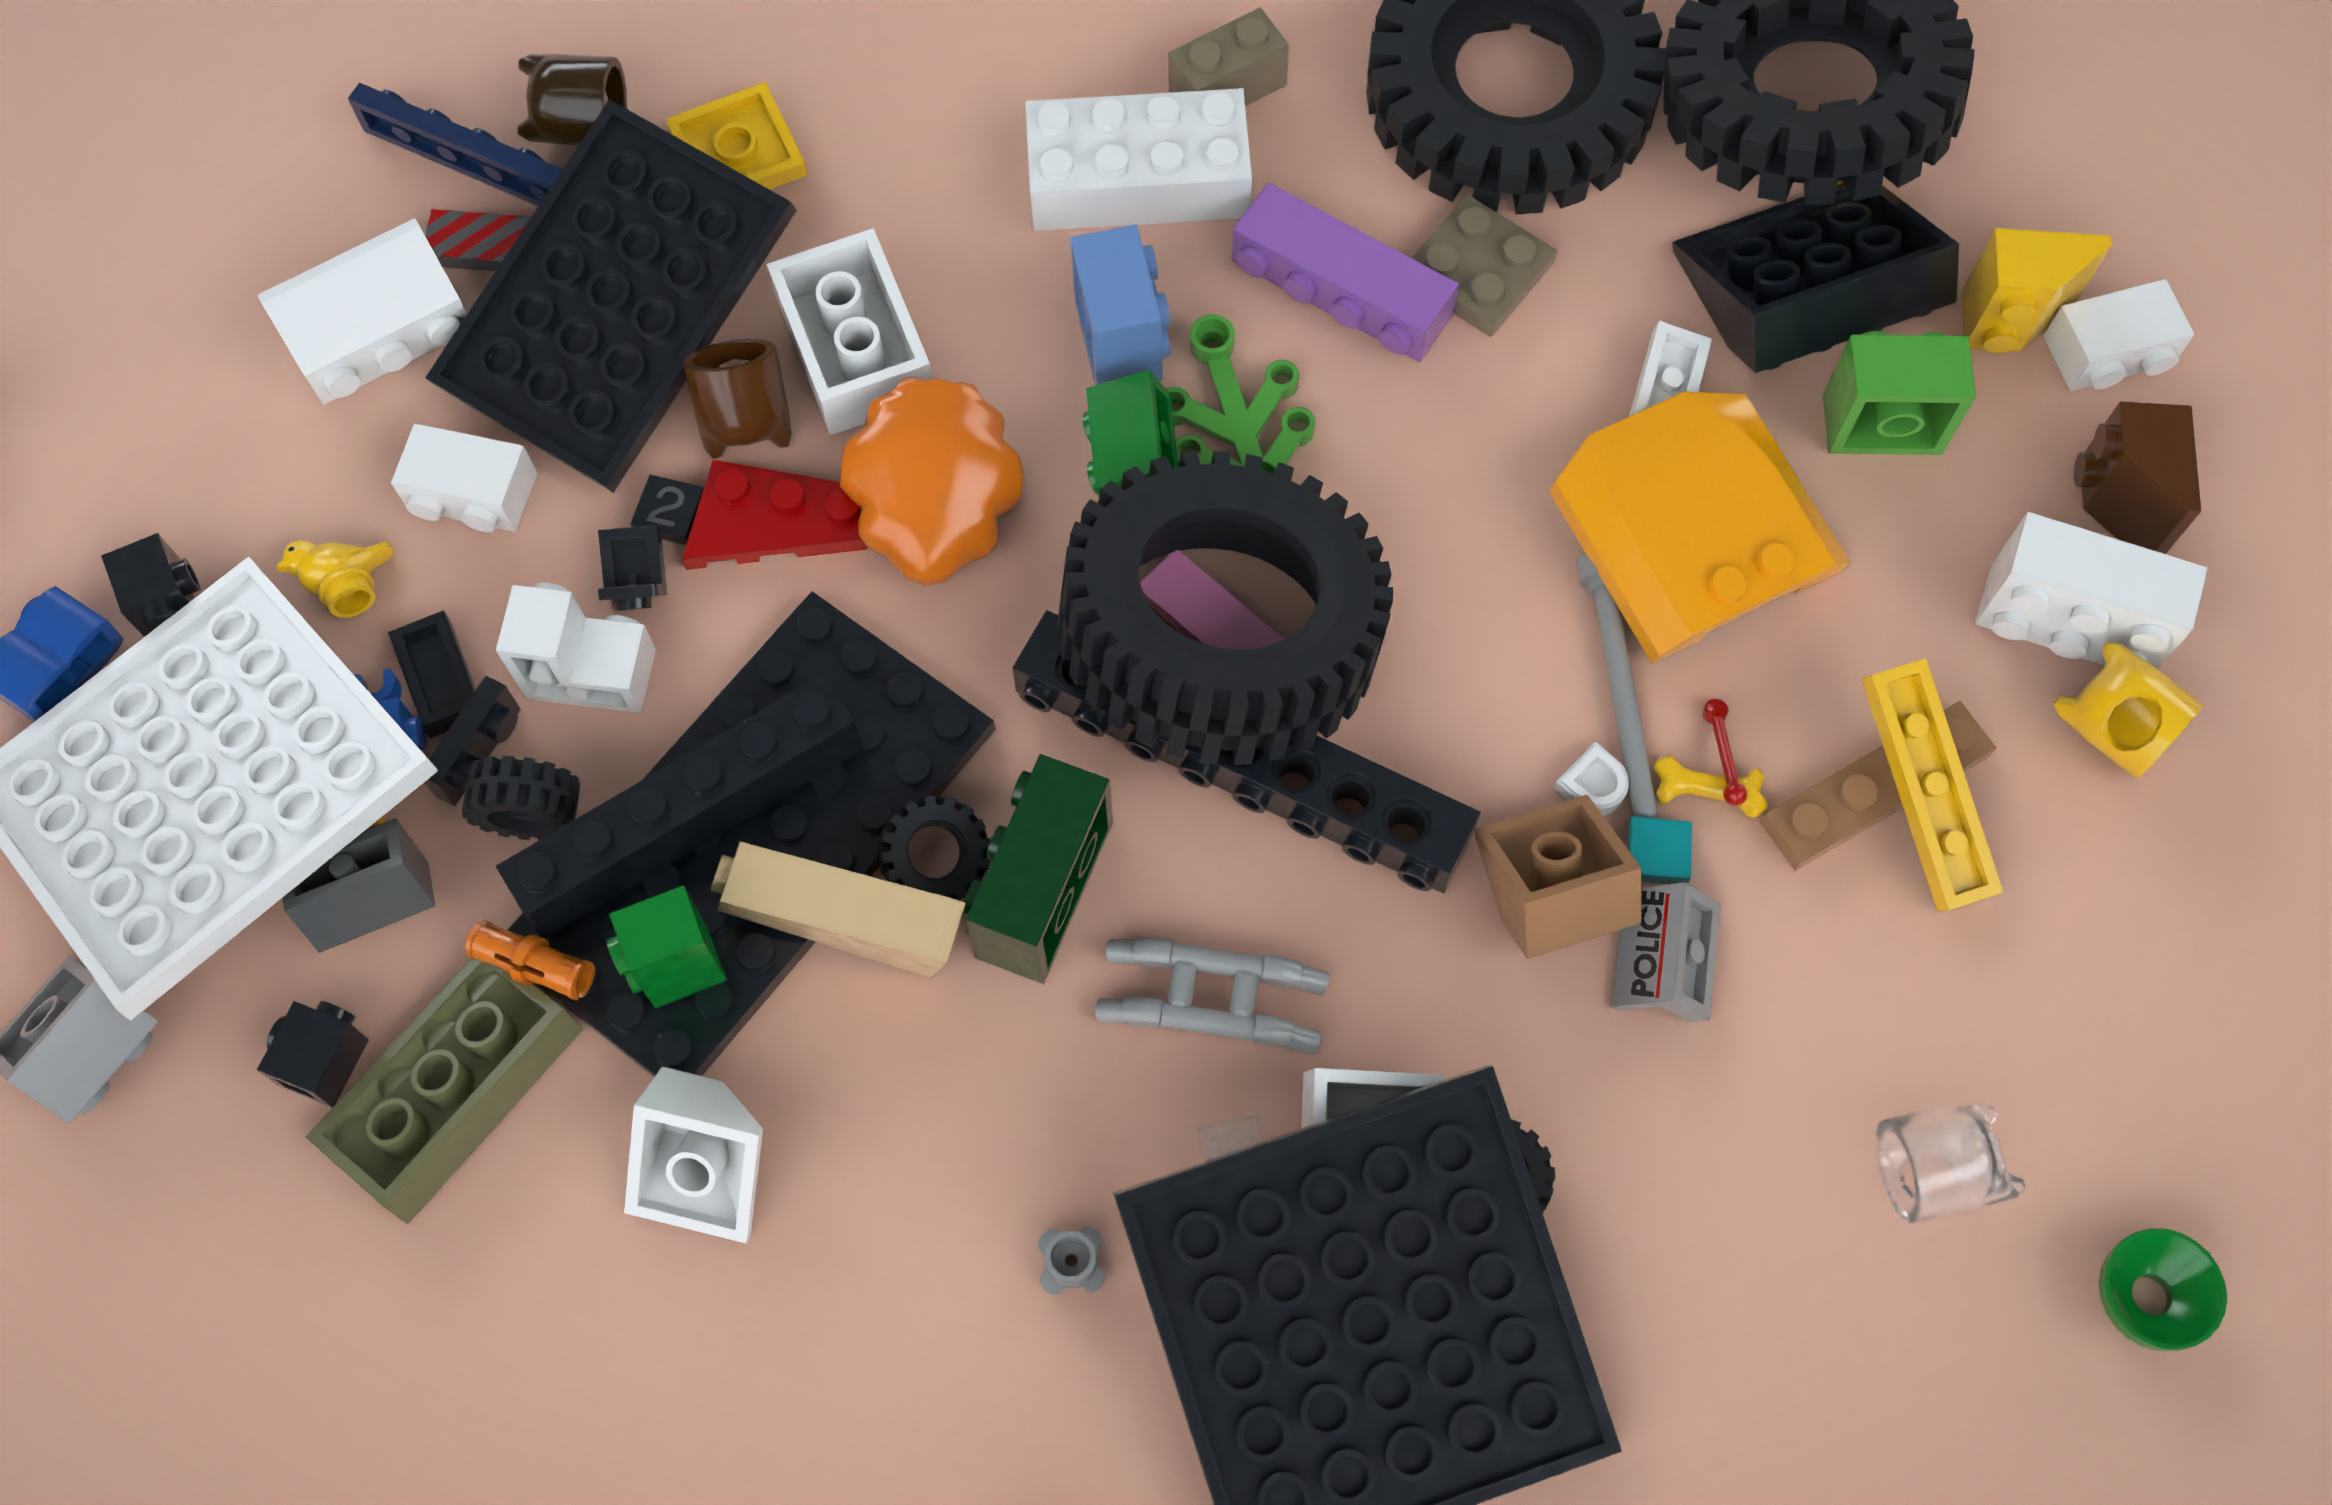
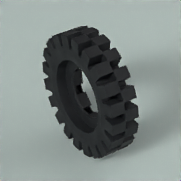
(1909, 118)
(1557, 151)

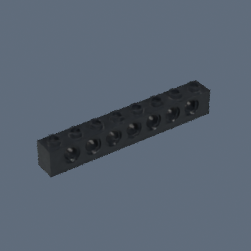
(1333, 774)

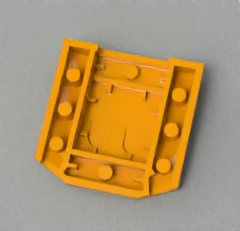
(1693, 518)

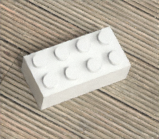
(1138, 159)

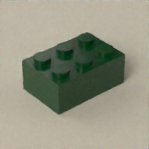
(1038, 867)

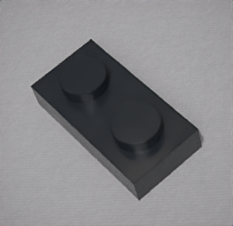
(480, 726)

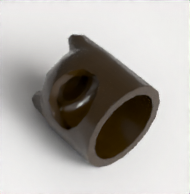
(568, 95)

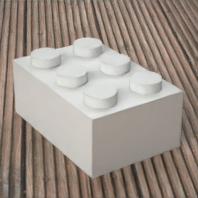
(848, 325)
(2087, 589)

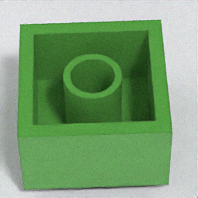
(1898, 393)

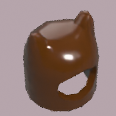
(738, 401)

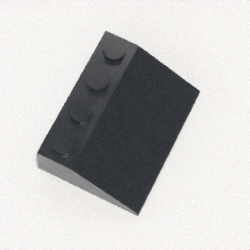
(1818, 274)

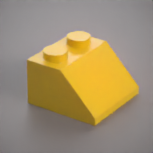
(2024, 283)

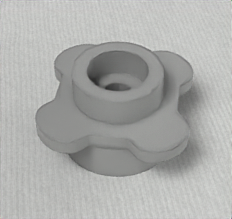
(1057, 1247)

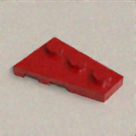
(769, 512)

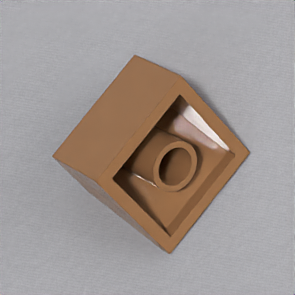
(1560, 876)

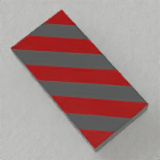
(472, 238)

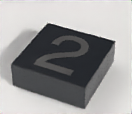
(670, 505)

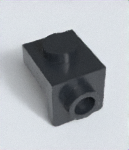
(632, 566)

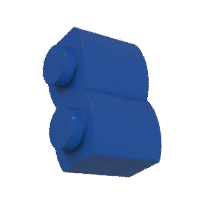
(53, 652)

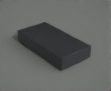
(433, 670)

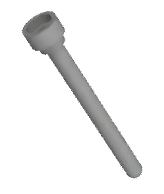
(1622, 690)

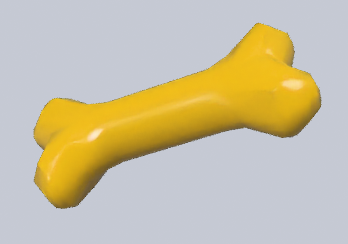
(1680, 781)

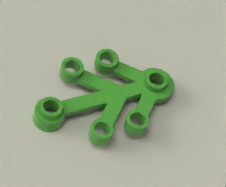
(1237, 423)

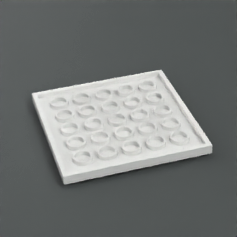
(196, 785)

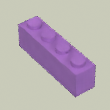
(1343, 272)

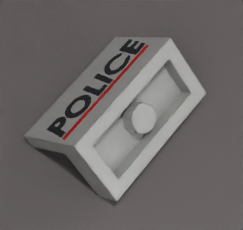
(1669, 954)

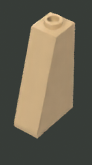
(839, 908)

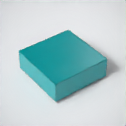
(1661, 849)

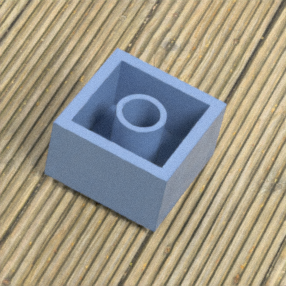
(1119, 303)

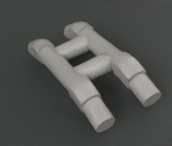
(1236, 1023)

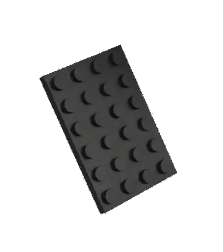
(610, 294)

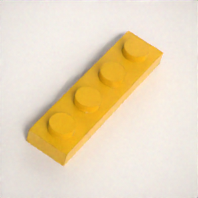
(1932, 785)

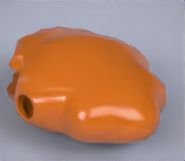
(931, 477)

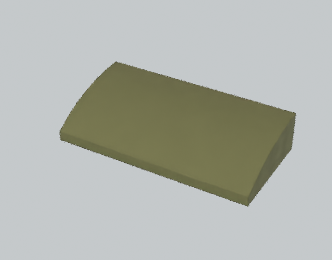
(443, 1086)

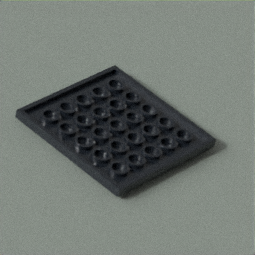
(1370, 1310)

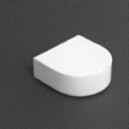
(1598, 777)

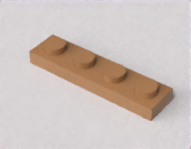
(1858, 796)

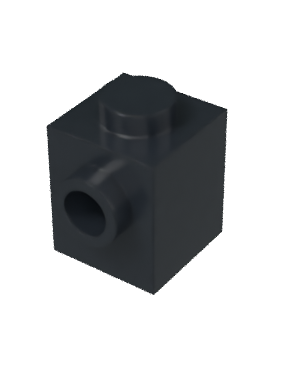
(150, 581)
(313, 1051)

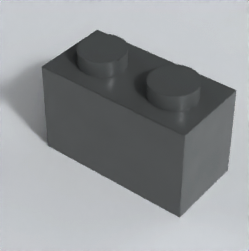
(362, 888)

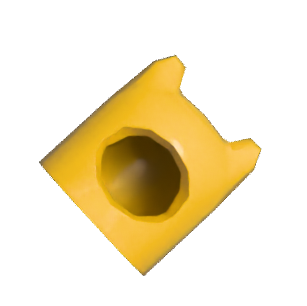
(2129, 710)

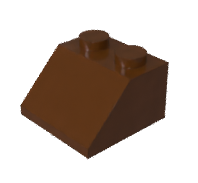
(2142, 474)

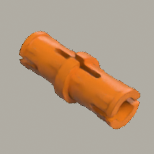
(530, 959)

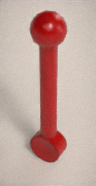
(1715, 714)

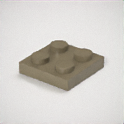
(1489, 260)

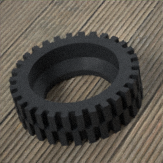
(1205, 691)

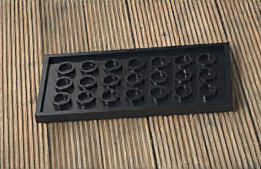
(913, 747)

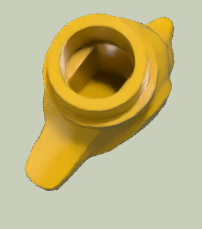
(336, 573)

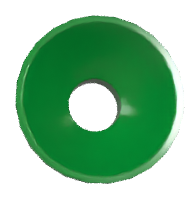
(2187, 1275)

